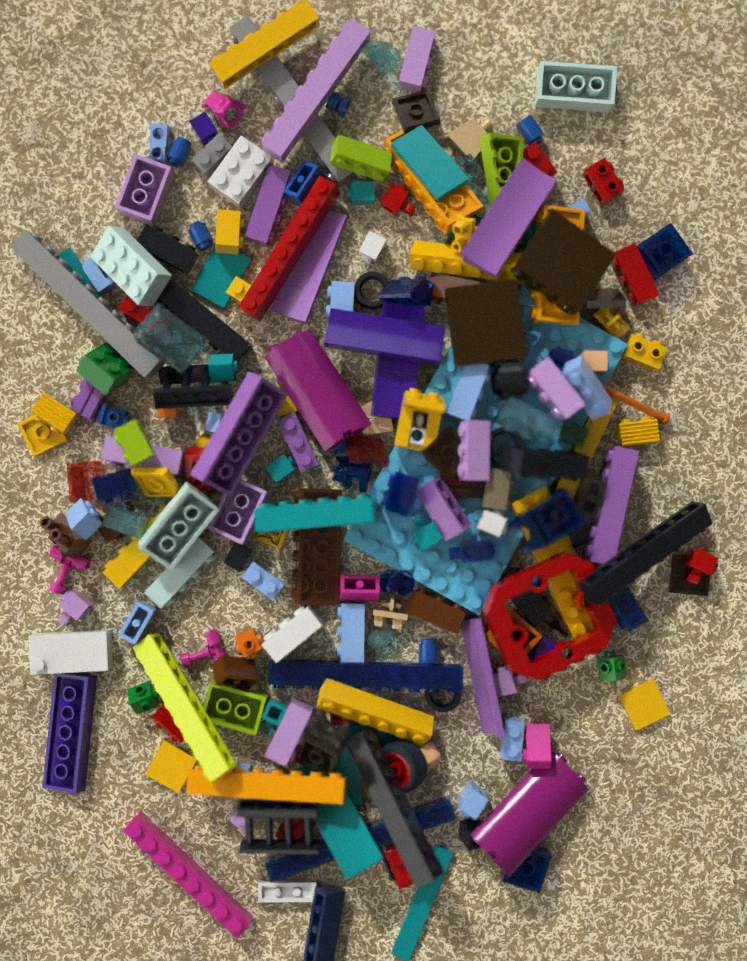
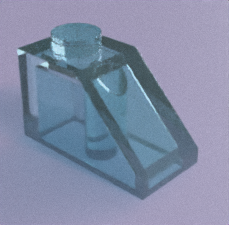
(382, 56)

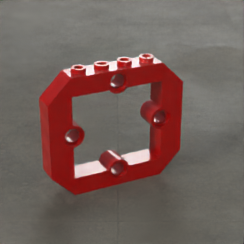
(502, 627)

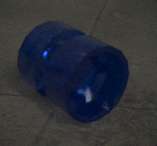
(396, 582)

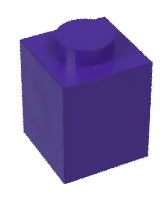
(203, 128)

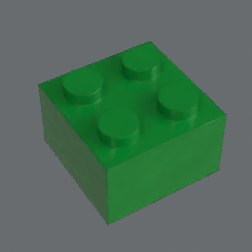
(105, 368)

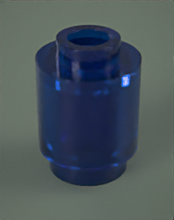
(560, 356)

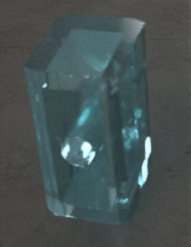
(125, 520)

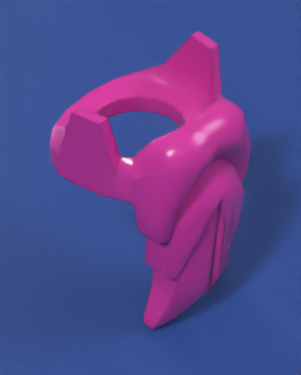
(220, 106)

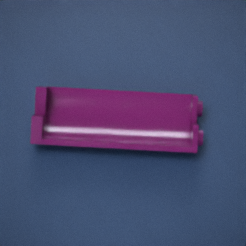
(317, 389)
(529, 813)

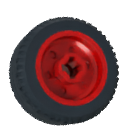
(407, 763)

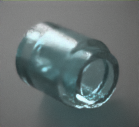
(380, 639)

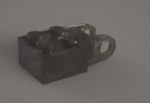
(322, 745)

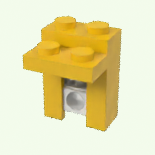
(430, 405)

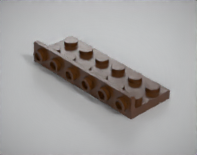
(317, 557)

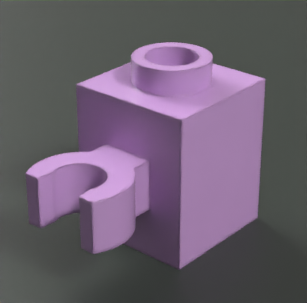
(74, 605)
(505, 681)

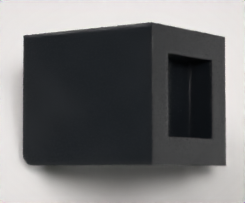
(238, 557)
(466, 828)

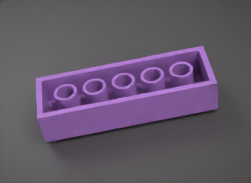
(239, 433)
(607, 527)

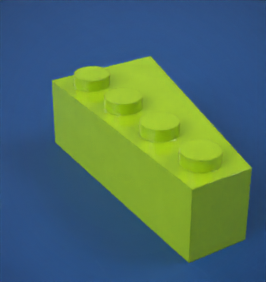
(500, 158)

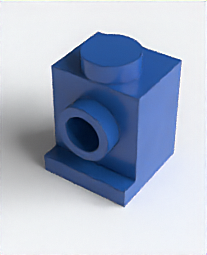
(106, 415)

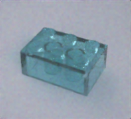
(169, 338)

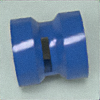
(338, 103)

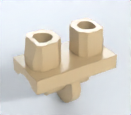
(398, 617)

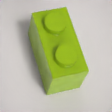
(134, 443)

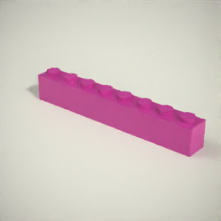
(188, 874)

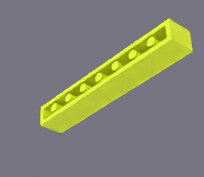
(184, 707)

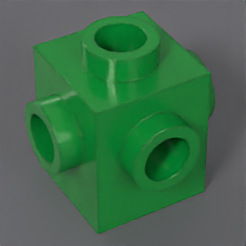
(611, 667)
(143, 697)

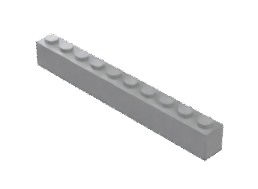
(283, 87)
(86, 302)

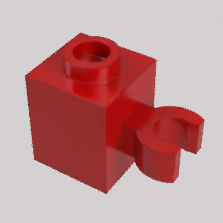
(396, 199)
(700, 563)

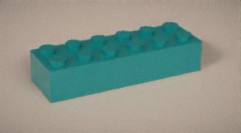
(314, 515)

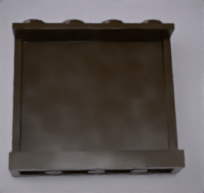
(563, 263)
(486, 323)

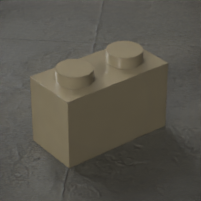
(497, 490)

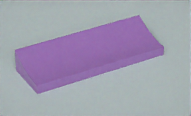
(508, 219)
(305, 281)
(482, 676)

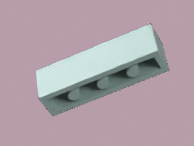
(175, 581)

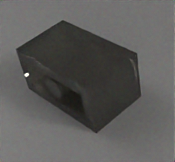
(590, 495)

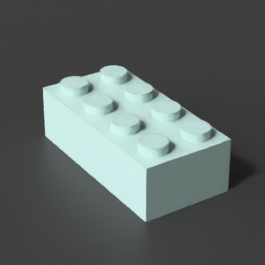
(575, 86)
(131, 266)
(178, 526)

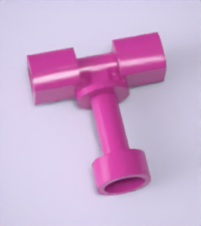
(67, 563)
(212, 650)

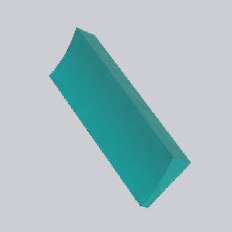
(346, 835)

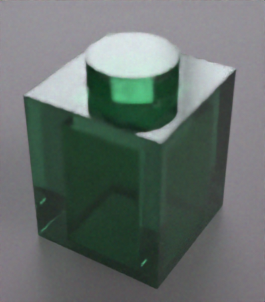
(573, 434)

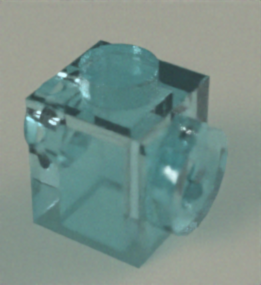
(468, 166)

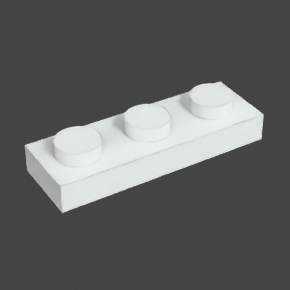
(286, 890)

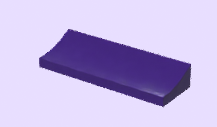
(384, 336)
(391, 374)
(69, 732)

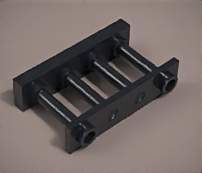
(190, 396)
(278, 809)

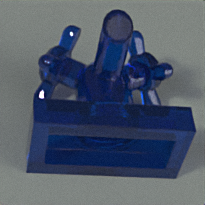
(350, 471)

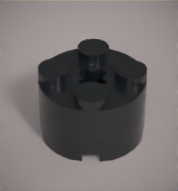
(508, 380)

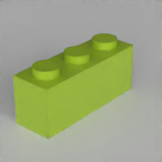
(360, 158)

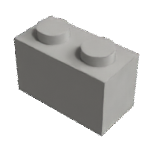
(211, 155)

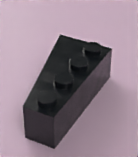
(543, 463)

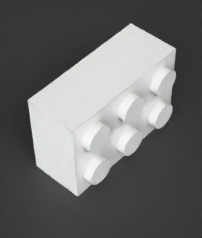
(240, 172)
(292, 632)

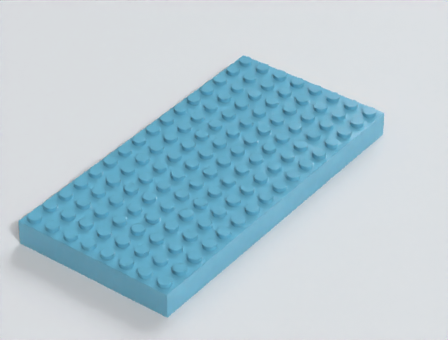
(392, 535)

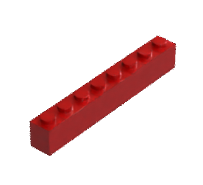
(289, 248)

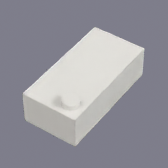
(70, 652)

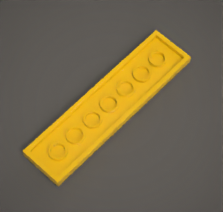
(562, 586)

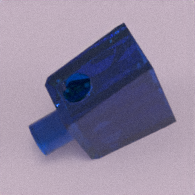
(482, 550)

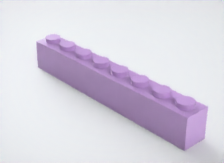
(316, 90)

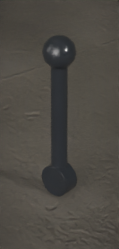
(391, 875)

